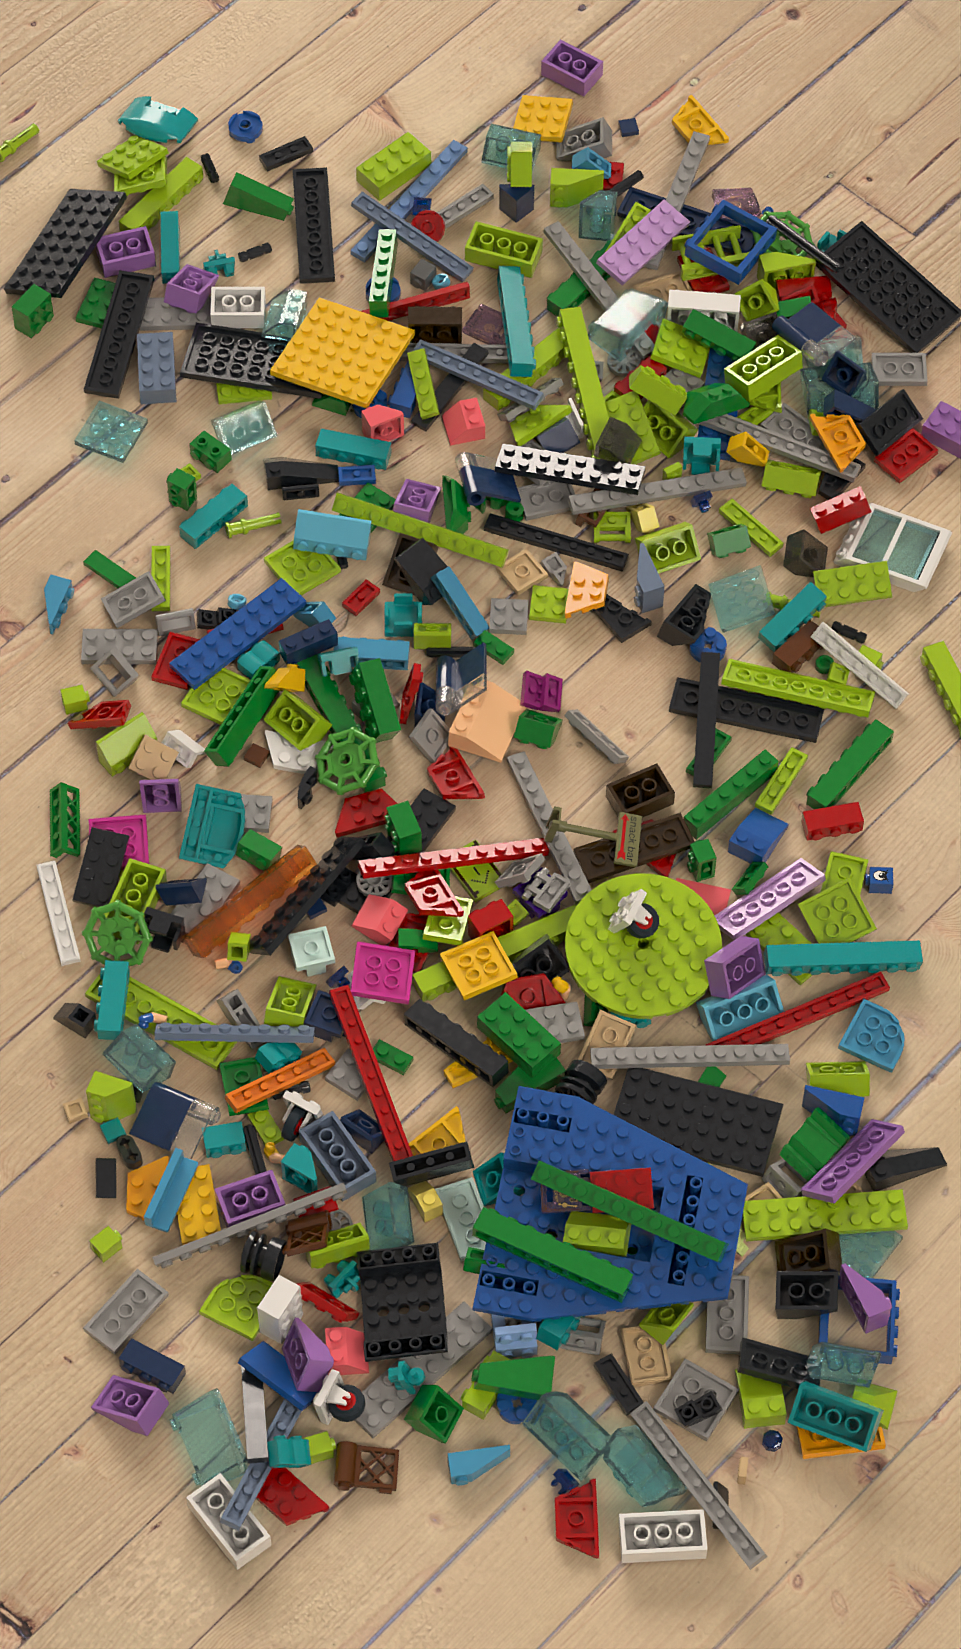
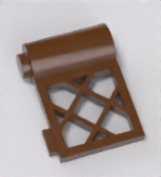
(311, 1226)
(348, 1467)

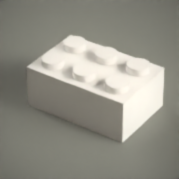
(238, 307)
(279, 1309)

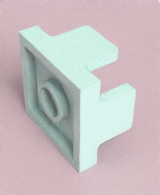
(311, 950)

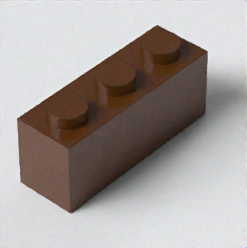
(797, 649)

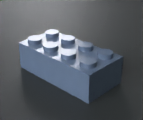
(156, 368)
(337, 1154)

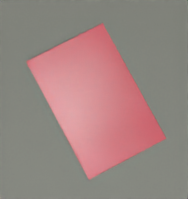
(714, 896)

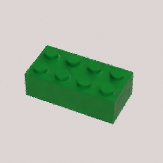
(375, 700)
(518, 1035)

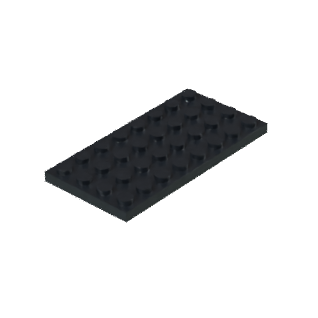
(66, 241)
(890, 289)
(237, 359)
(701, 1119)

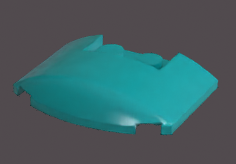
(157, 121)
(213, 826)

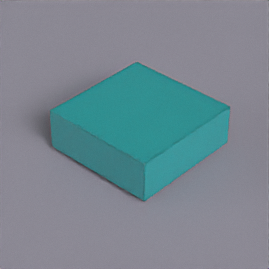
(112, 1130)

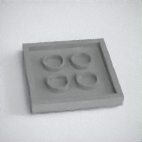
(692, 1383)

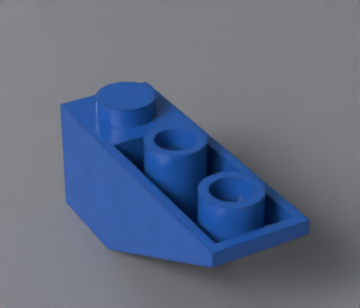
(404, 393)

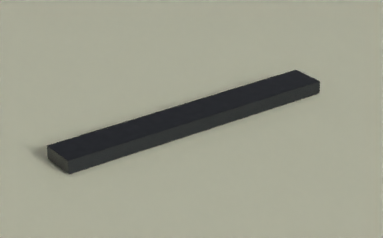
(556, 542)
(706, 720)

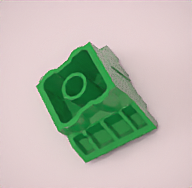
(814, 1144)

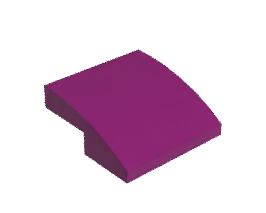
(541, 692)

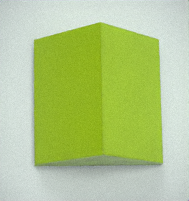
(758, 300)
(432, 635)
(663, 1321)

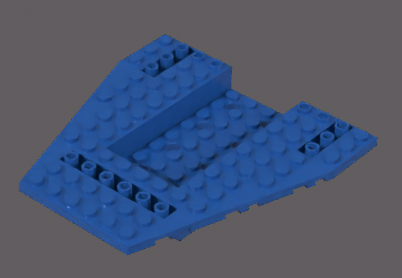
(583, 1136)

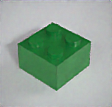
(32, 311)
(403, 829)

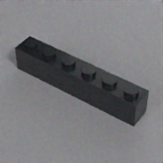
(456, 1042)

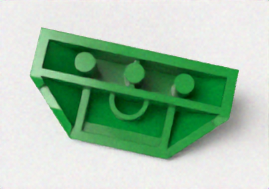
(712, 402)
(455, 505)

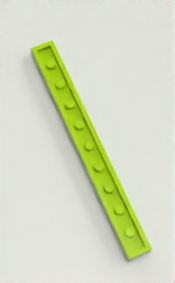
(420, 529)

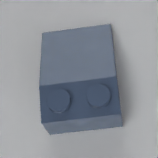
(649, 586)

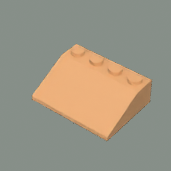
(486, 723)

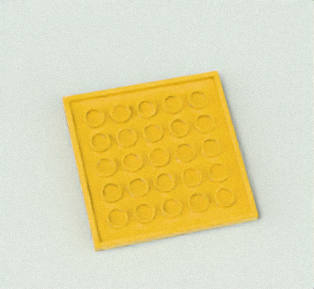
(342, 352)

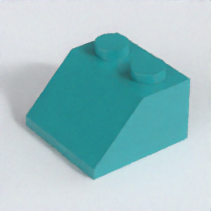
(299, 1168)
(488, 1179)

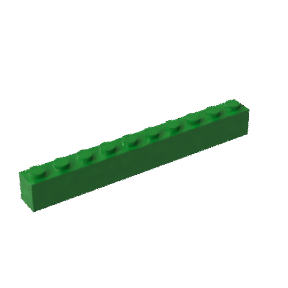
(334, 709)
(630, 1211)

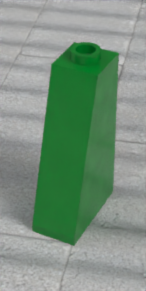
(258, 198)
(546, 1079)
(517, 1377)

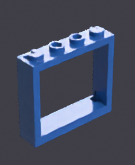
(718, 265)
(887, 1287)

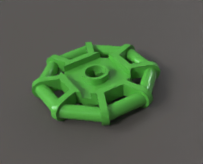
(786, 246)
(353, 767)
(110, 926)

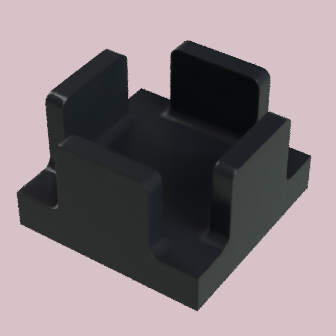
(166, 928)

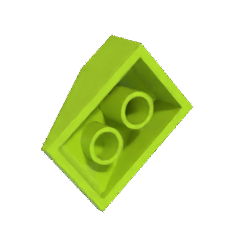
(573, 185)
(784, 266)
(289, 1002)
(760, 1401)

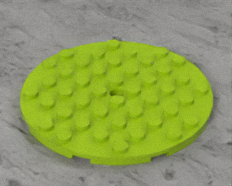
(639, 980)

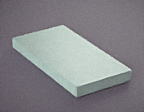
(460, 1211)

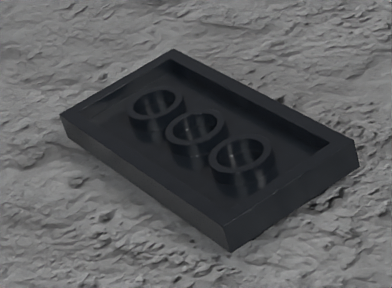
(889, 422)
(100, 867)
(773, 1364)

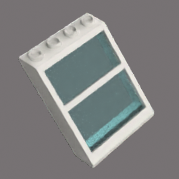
(901, 540)

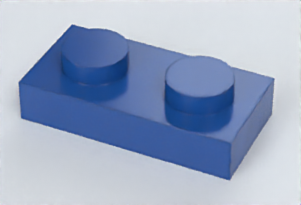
(356, 475)

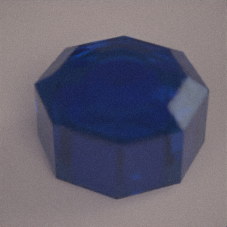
(772, 1440)

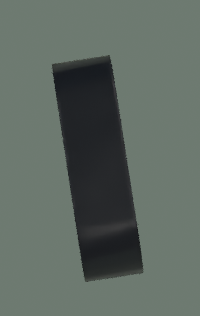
(126, 1153)

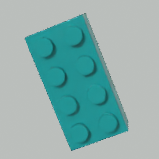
(835, 1416)

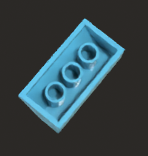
(332, 534)
(744, 1009)

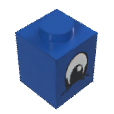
(879, 880)

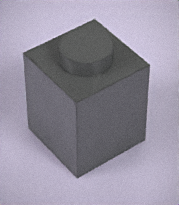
(422, 275)

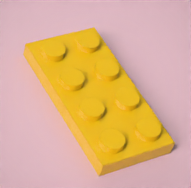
(198, 1209)

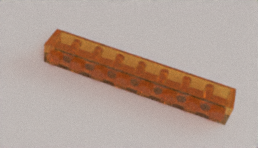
(249, 901)

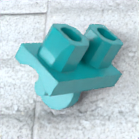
(220, 262)
(345, 1281)
(406, 1377)

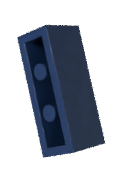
(842, 404)
(308, 642)
(152, 1366)

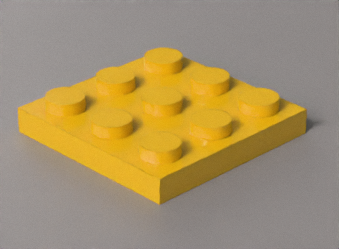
(544, 116)
(478, 965)

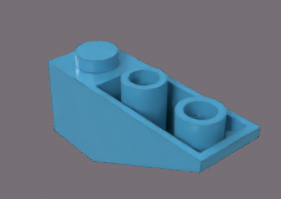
(57, 594)

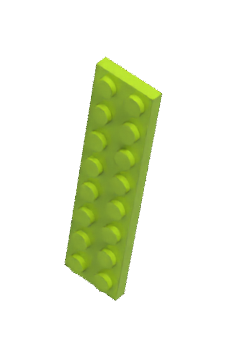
(798, 688)
(145, 1000)
(801, 1215)

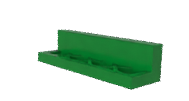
(60, 818)

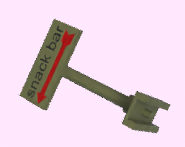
(626, 838)

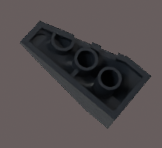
(292, 472)
(687, 619)
(903, 1165)

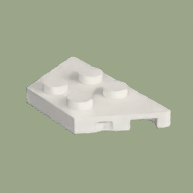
(288, 757)

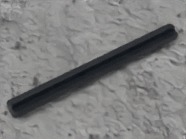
(804, 244)

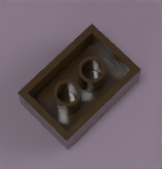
(436, 324)
(641, 792)

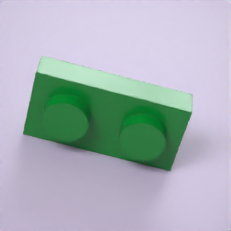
(495, 647)
(750, 878)
(392, 1057)

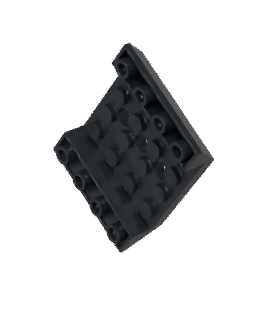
(398, 1280)

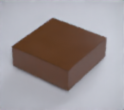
(256, 755)

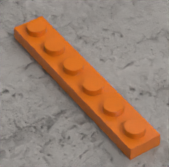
(279, 1080)

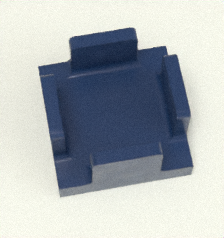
(324, 1018)

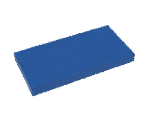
(273, 1370)

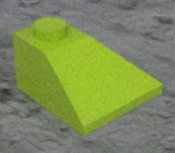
(878, 1397)

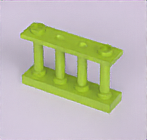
(695, 270)

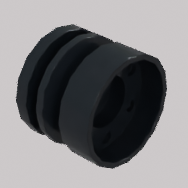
(582, 1081)
(261, 1255)

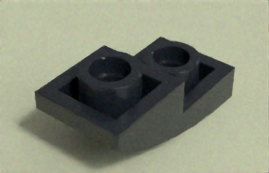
(211, 619)
(305, 787)
(338, 887)
(105, 1177)
(698, 1410)

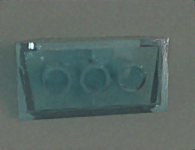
(567, 1432)
(641, 1467)

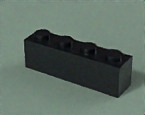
(432, 1164)

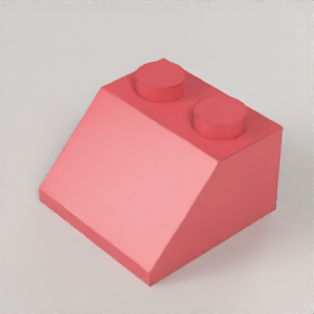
(464, 422)
(382, 423)
(379, 918)
(347, 1350)

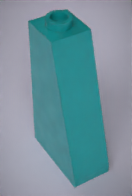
(170, 245)

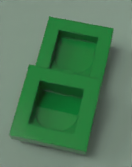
(414, 940)

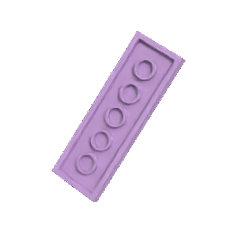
(643, 242)
(769, 898)

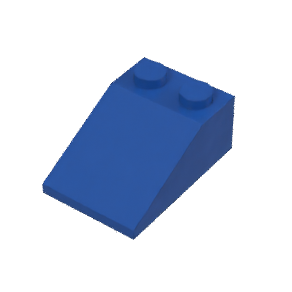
(756, 837)
(840, 1107)

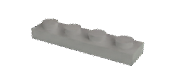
(466, 205)
(549, 387)
(592, 733)

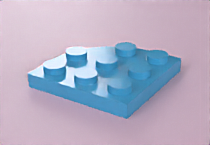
(874, 1036)

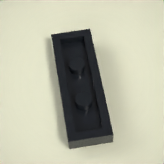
(286, 153)
(618, 1384)

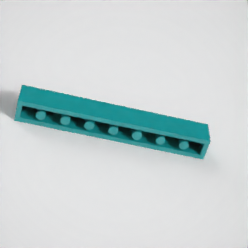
(515, 321)
(843, 957)

